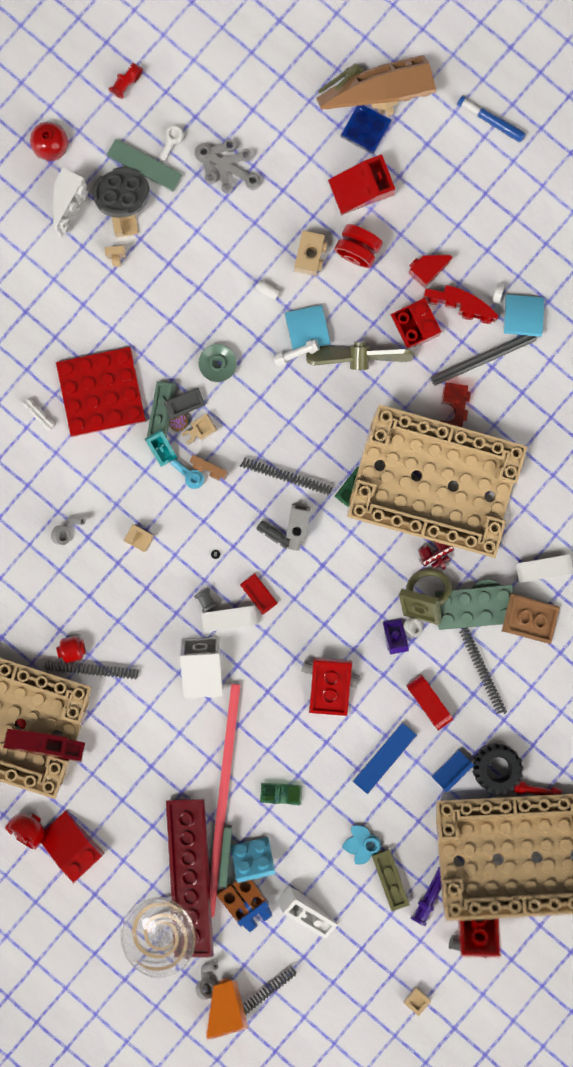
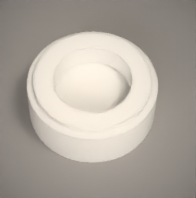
(498, 293)
(412, 627)

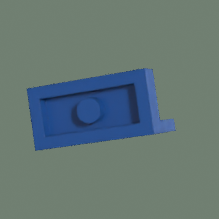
(452, 770)

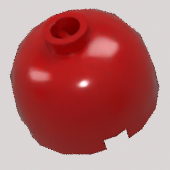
(48, 141)
(26, 829)

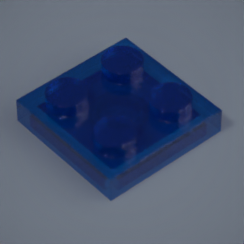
(366, 128)

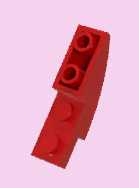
(468, 304)

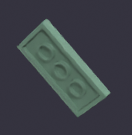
(475, 606)

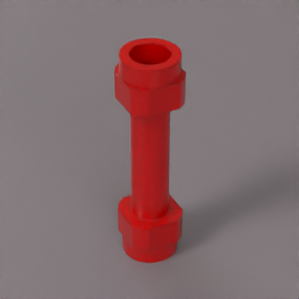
(522, 788)

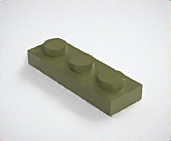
(390, 880)

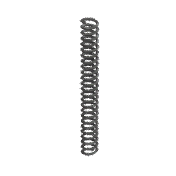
(293, 479)
(481, 669)
(91, 671)
(273, 989)

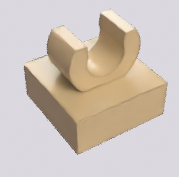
(382, 107)
(115, 254)

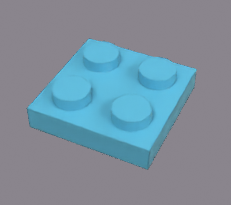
(252, 859)

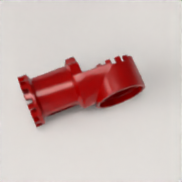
(123, 81)

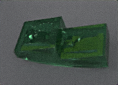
(281, 793)

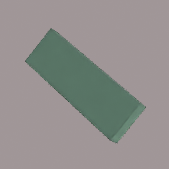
(159, 417)
(225, 856)

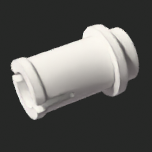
(267, 289)

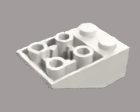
(68, 194)

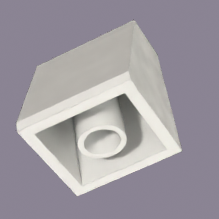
(201, 667)

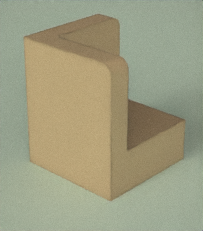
(125, 226)
(138, 538)

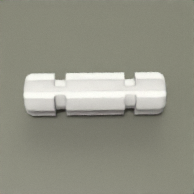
(46, 422)

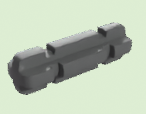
(273, 534)

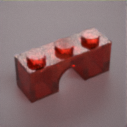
(456, 397)

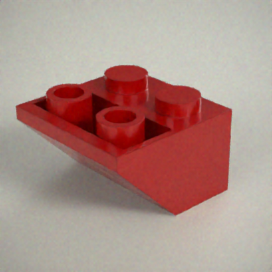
(416, 324)

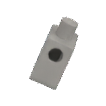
(298, 518)

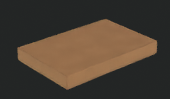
(530, 619)

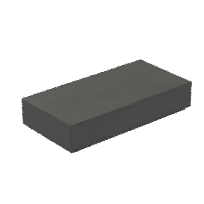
(184, 403)

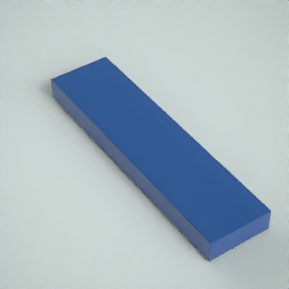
(384, 758)

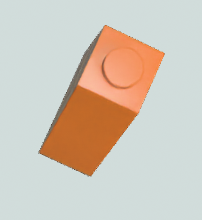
(226, 1010)

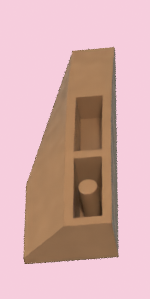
(383, 84)

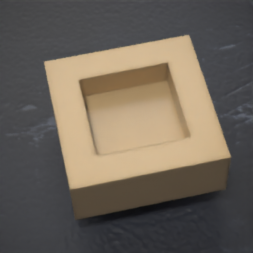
(417, 1001)

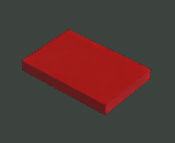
(330, 686)

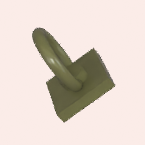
(421, 605)

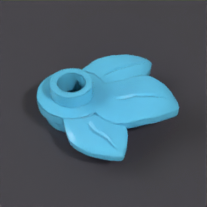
(358, 844)

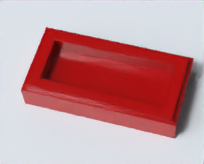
(258, 594)

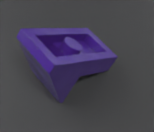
(395, 636)

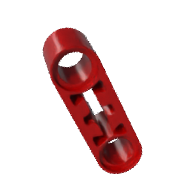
(429, 702)

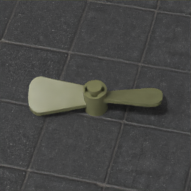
(357, 355)

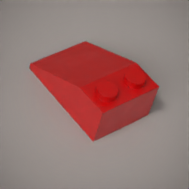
(70, 847)
(479, 938)

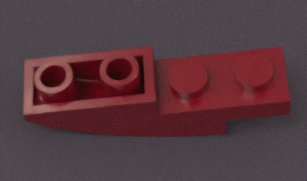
(44, 744)

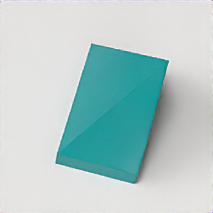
(160, 448)

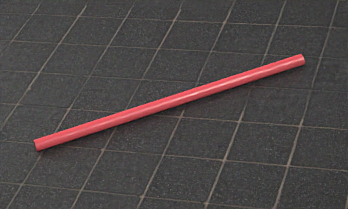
(223, 794)

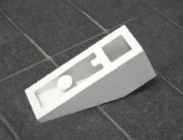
(306, 913)

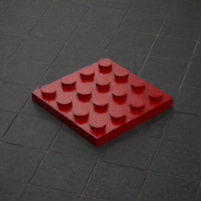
(100, 392)

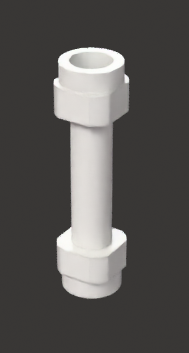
(311, 346)

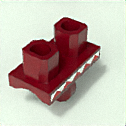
(428, 557)

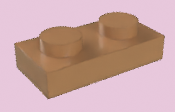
(200, 465)

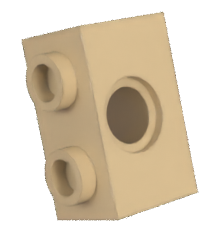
(308, 242)

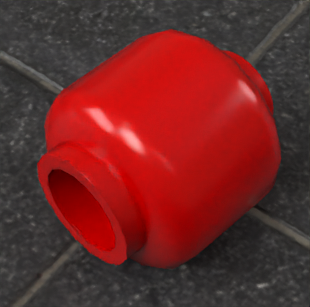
(71, 649)

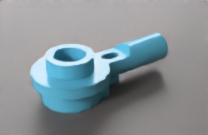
(193, 479)

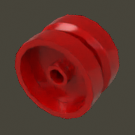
(358, 246)

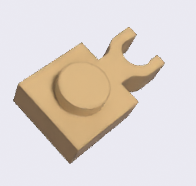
(202, 428)

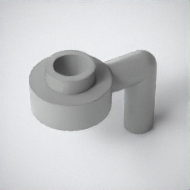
(64, 531)
(205, 982)

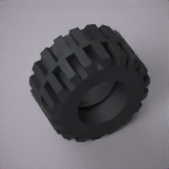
(509, 780)

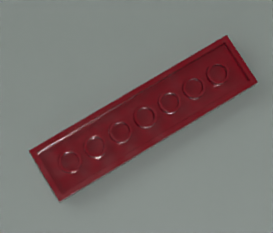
(190, 868)

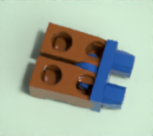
(247, 907)

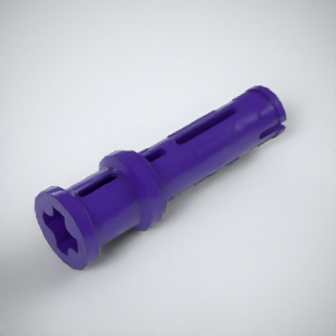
(426, 905)

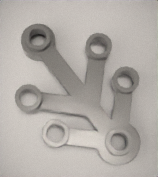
(225, 164)

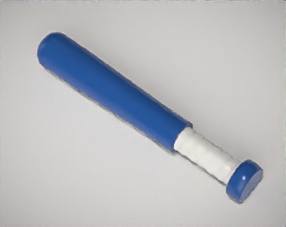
(500, 124)

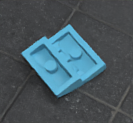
(523, 315)
(307, 325)

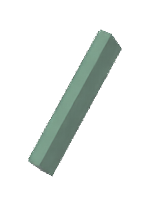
(146, 165)

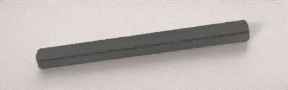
(482, 359)

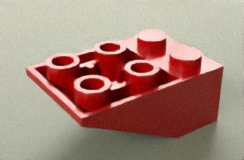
(362, 185)

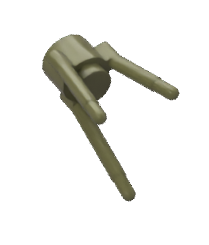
(348, 73)

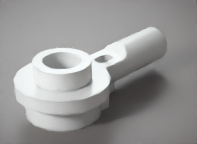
(174, 135)

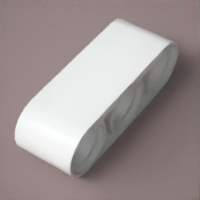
(544, 568)
(229, 618)

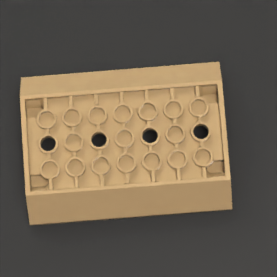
(427, 505)
(46, 706)
(514, 830)

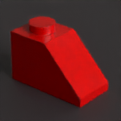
(428, 268)

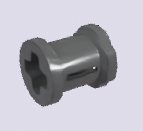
(205, 600)

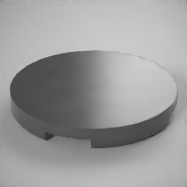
(121, 192)

